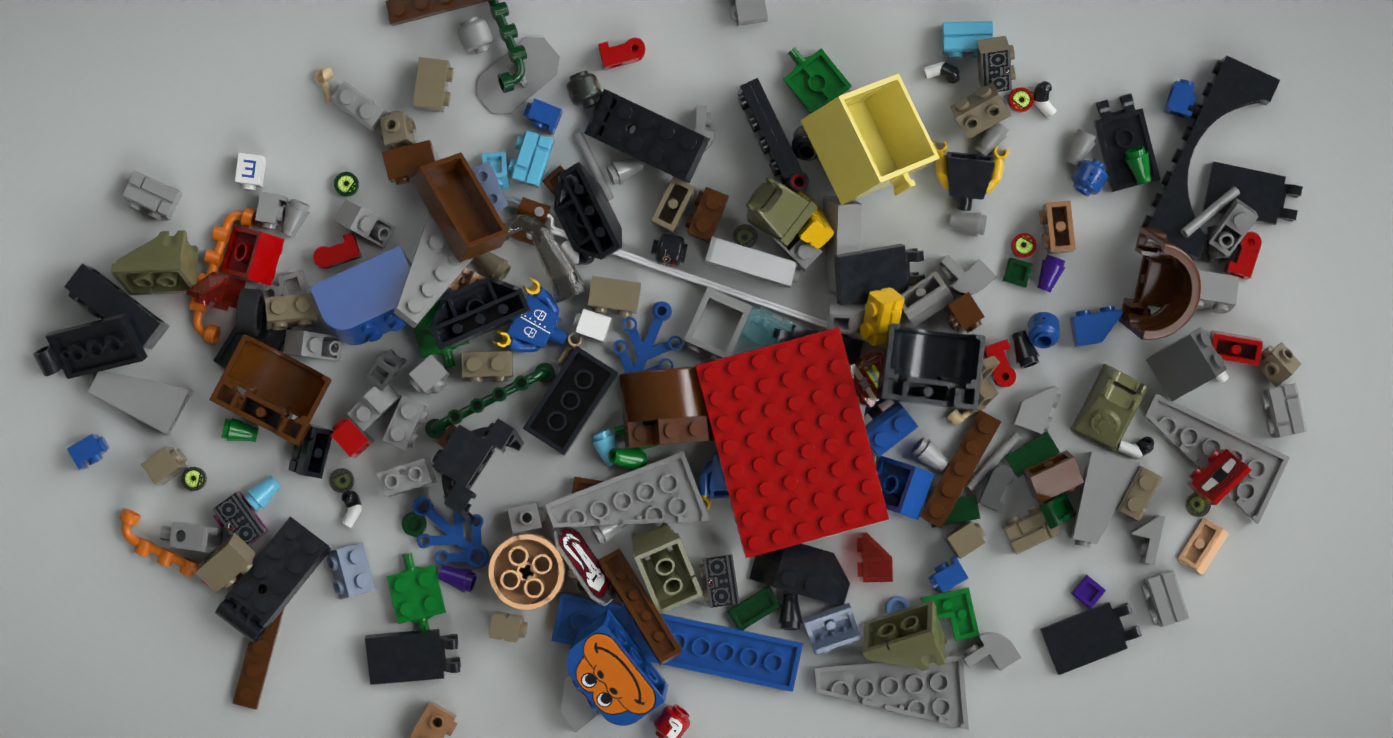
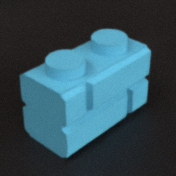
(962, 37)
(531, 158)

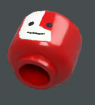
(672, 722)

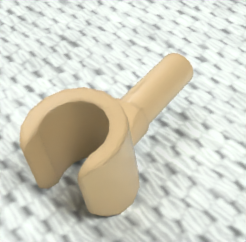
(321, 77)
(568, 348)
(956, 418)

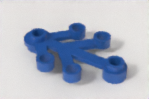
(646, 350)
(453, 536)

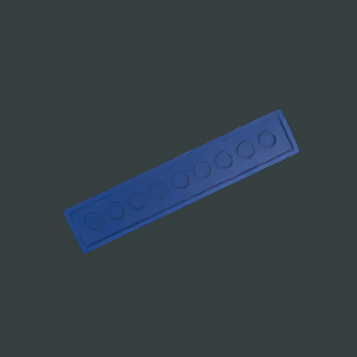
(704, 645)

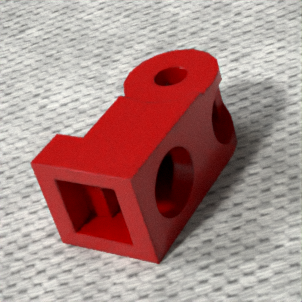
(621, 54)
(338, 254)
(1246, 257)
(1003, 374)

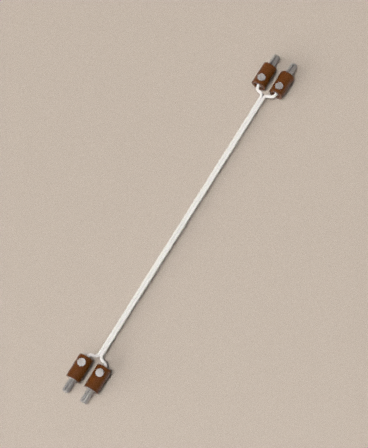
(542, 211)

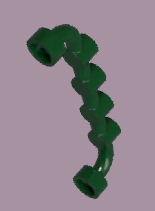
(516, 53)
(435, 428)

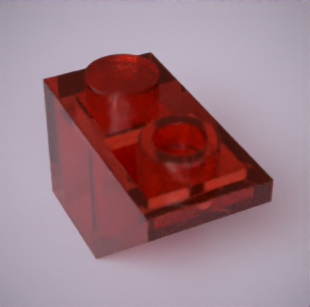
(219, 289)
(875, 562)

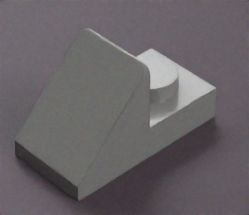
(1152, 532)

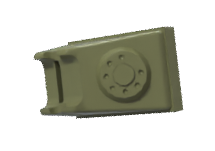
(778, 210)
(159, 266)
(1109, 407)
(665, 568)
(906, 637)

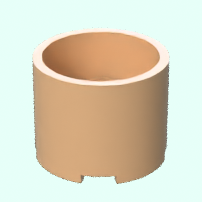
(536, 589)

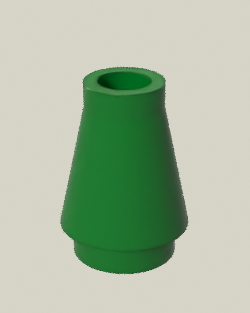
(1138, 162)
(238, 431)
(628, 458)

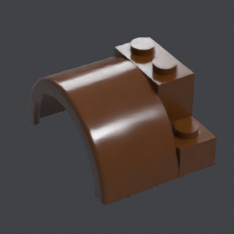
(1162, 282)
(275, 389)
(671, 400)

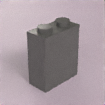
(1186, 364)

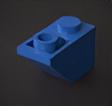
(1093, 328)

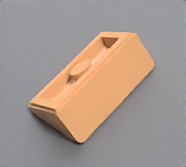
(1202, 546)

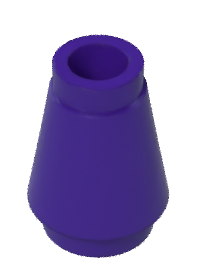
(1050, 272)
(459, 578)

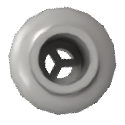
(475, 35)

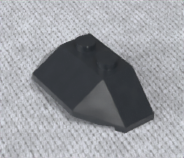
(586, 214)
(477, 311)
(803, 572)

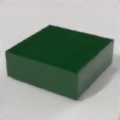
(1017, 272)

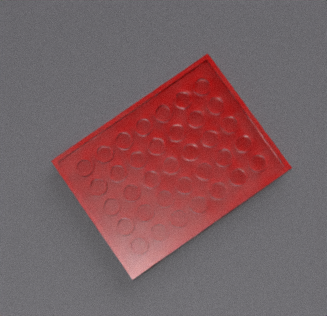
(792, 442)

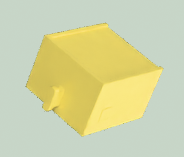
(870, 140)

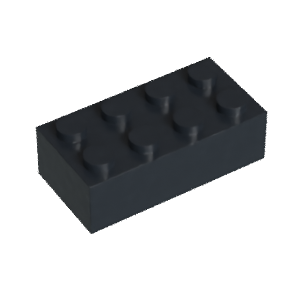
(109, 300)
(570, 400)

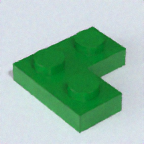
(959, 607)

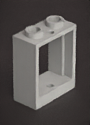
(727, 301)
(406, 477)

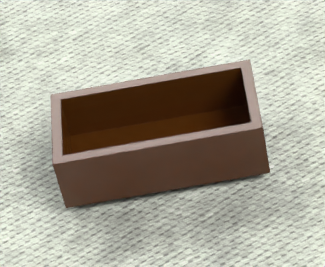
(460, 207)

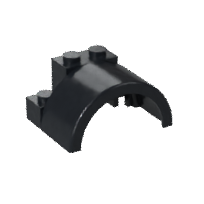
(926, 362)
(466, 458)

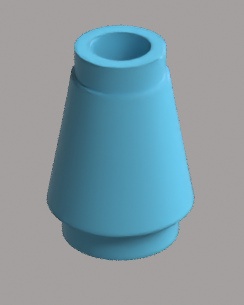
(603, 443)
(262, 493)

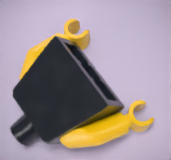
(969, 174)

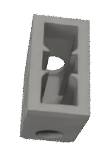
(192, 536)

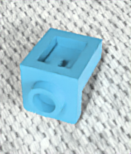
(499, 164)

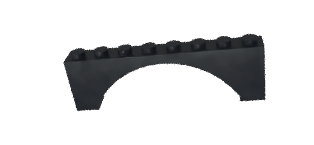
(1231, 88)

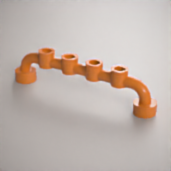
(214, 259)
(145, 546)

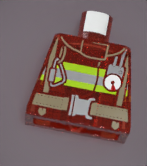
(865, 376)

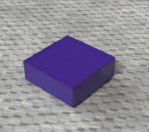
(1088, 591)

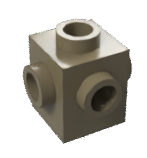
(397, 130)
(1278, 363)

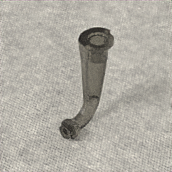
(559, 269)

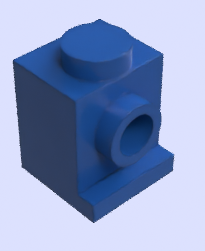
(1180, 99)
(543, 115)
(88, 451)
(948, 575)

